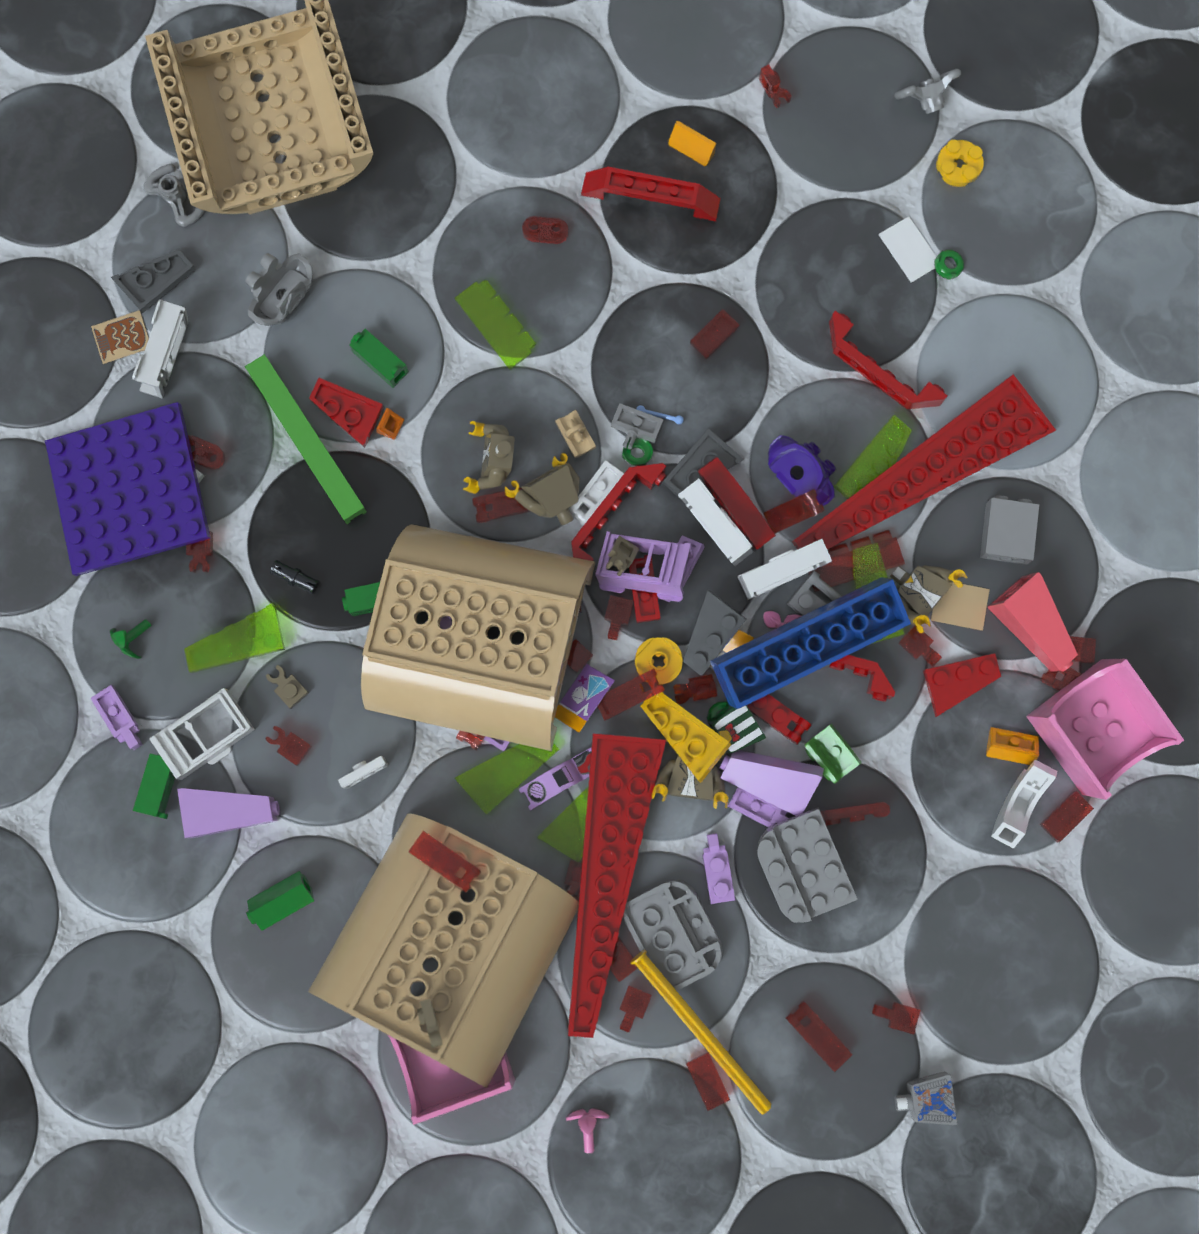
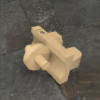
(575, 434)

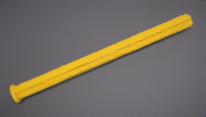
(701, 1032)

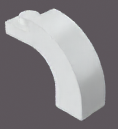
(1020, 802)

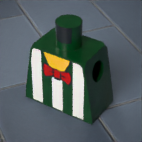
(737, 727)

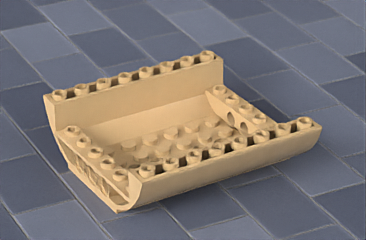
(226, 131)
(458, 673)
(484, 964)

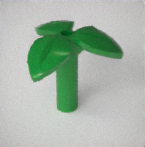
(123, 639)

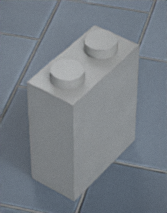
(1009, 530)

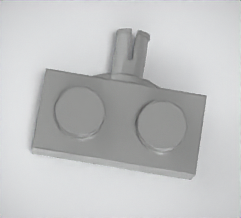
(636, 424)

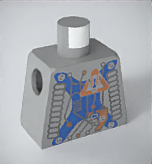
(929, 1099)

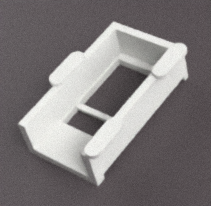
(161, 349)
(716, 522)
(784, 568)
(177, 756)

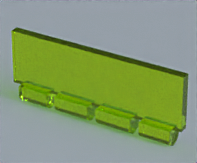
(498, 330)

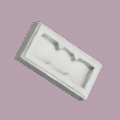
(362, 771)

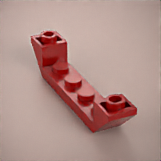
(652, 189)
(930, 396)
(647, 474)
(878, 683)

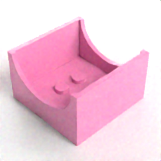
(1103, 725)
(439, 1089)

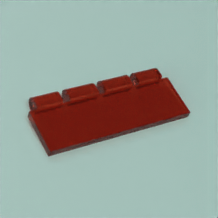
(841, 567)

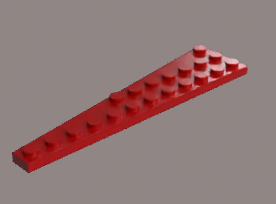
(973, 440)
(616, 812)

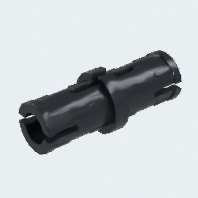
(294, 577)

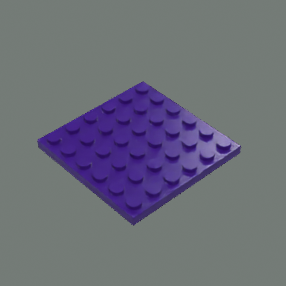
(127, 489)

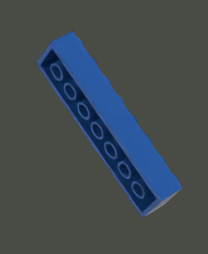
(810, 642)

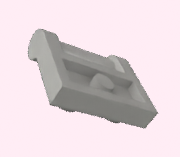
(806, 601)

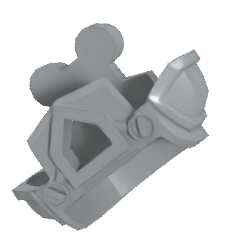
(292, 274)

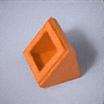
(390, 424)

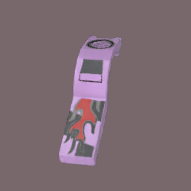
(557, 779)

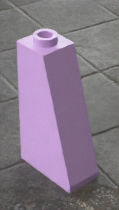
(773, 779)
(219, 812)

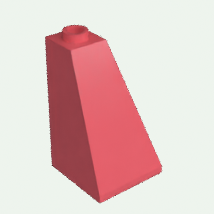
(1034, 619)

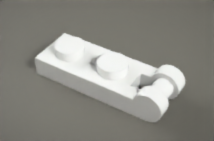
(596, 491)

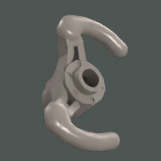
(930, 92)
(172, 192)

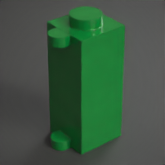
(378, 357)
(360, 599)
(154, 788)
(279, 901)

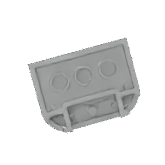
(804, 867)
(674, 932)

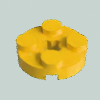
(960, 150)
(658, 647)

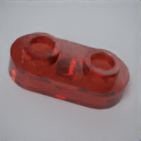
(545, 232)
(204, 451)

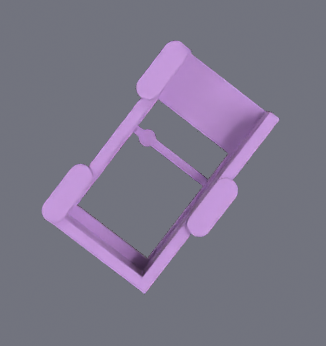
(670, 580)

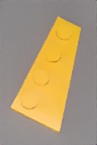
(688, 736)

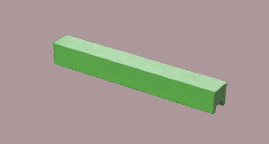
(305, 439)

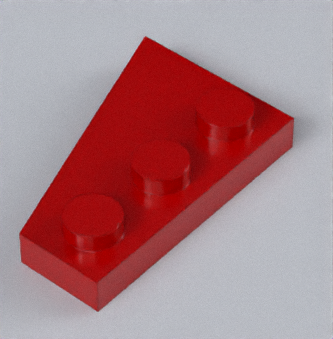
(347, 409)
(959, 680)

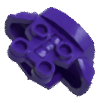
(786, 453)

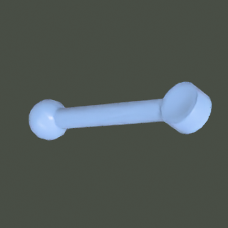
(678, 419)

